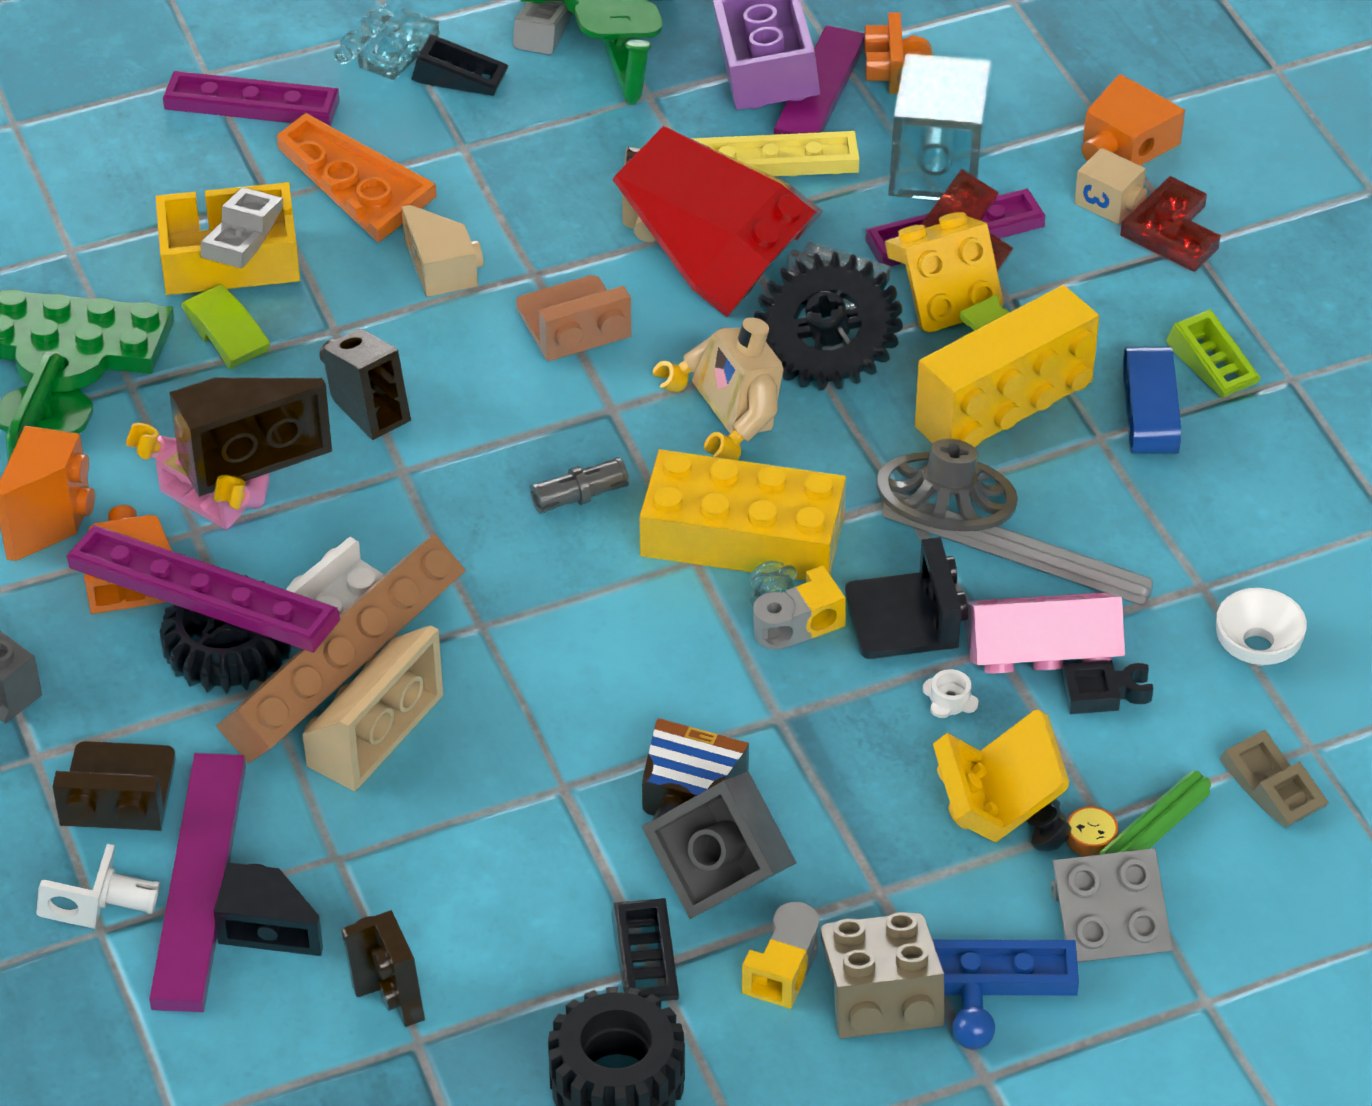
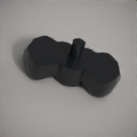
(1050, 827)

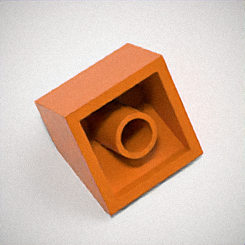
(43, 491)

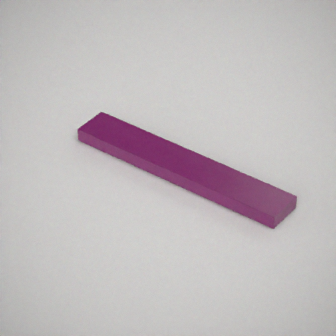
(204, 588)
(197, 875)

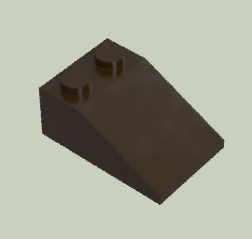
(248, 426)

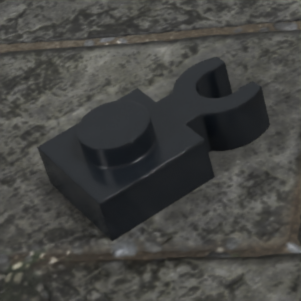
(1098, 688)

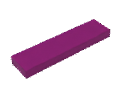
(835, 61)
(249, 98)
(1008, 216)

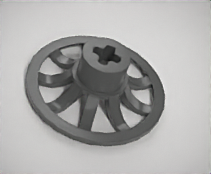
(950, 470)

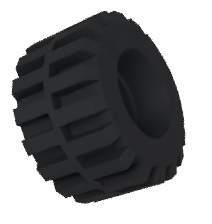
(612, 1026)

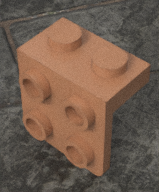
(576, 316)

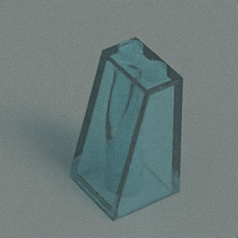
(937, 124)

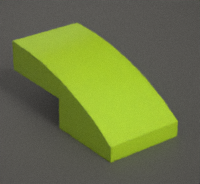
(227, 325)

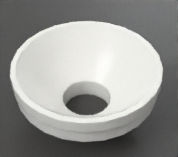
(1264, 615)

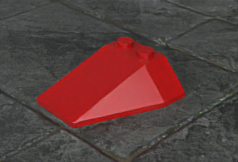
(713, 214)

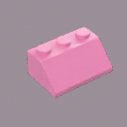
(1044, 630)

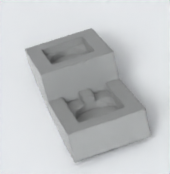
(244, 227)

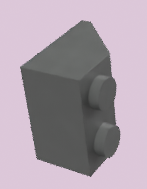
(719, 844)

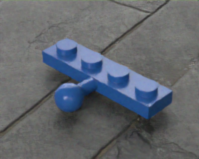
(1002, 968)

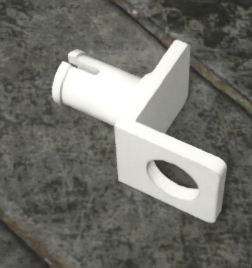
(108, 889)

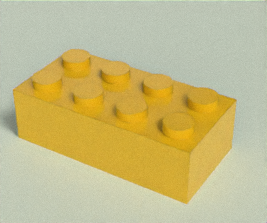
(1007, 369)
(740, 514)

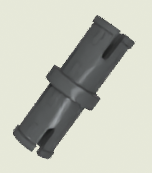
(579, 485)

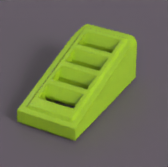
(1207, 327)

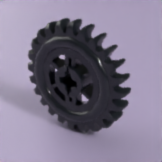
(822, 296)

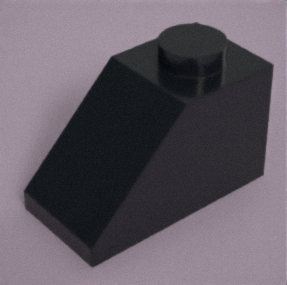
(265, 912)

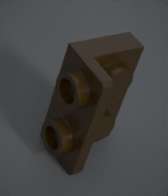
(384, 963)

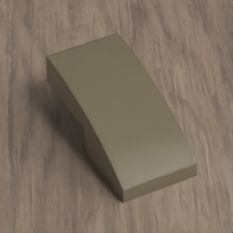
(1268, 778)

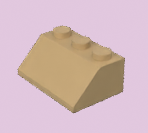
(376, 709)

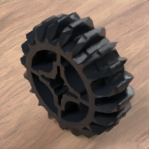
(223, 654)

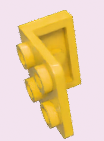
(947, 268)
(1005, 780)

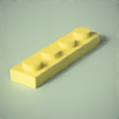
(792, 152)

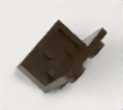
(115, 786)

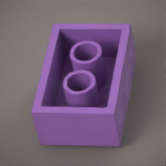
(766, 51)

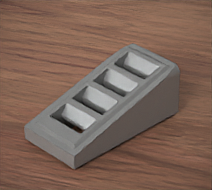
(540, 26)

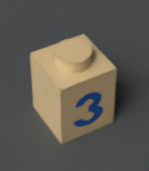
(1110, 186)

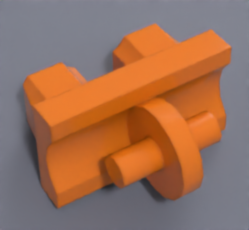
(887, 51)

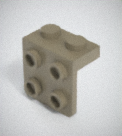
(884, 974)

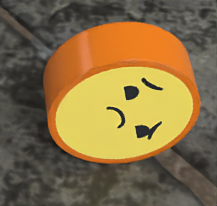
(1091, 830)

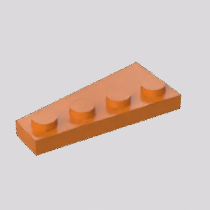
(355, 176)

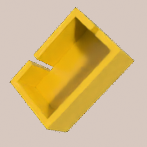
(181, 244)

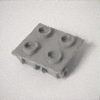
(1112, 904)

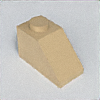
(440, 251)

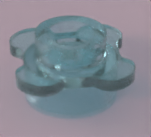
(771, 578)

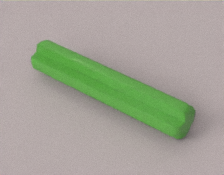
(1162, 815)

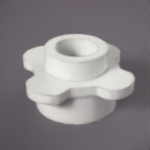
(950, 693)

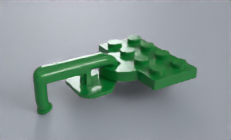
(616, 23)
(68, 346)

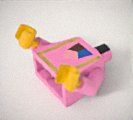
(221, 506)

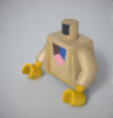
(736, 378)

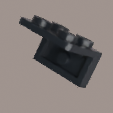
(909, 610)

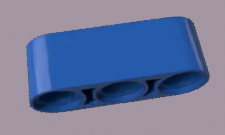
(1151, 400)

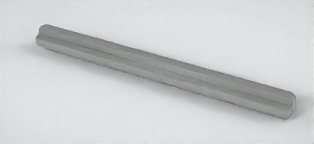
(1038, 555)

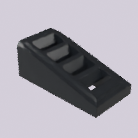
(448, 66)
(645, 914)

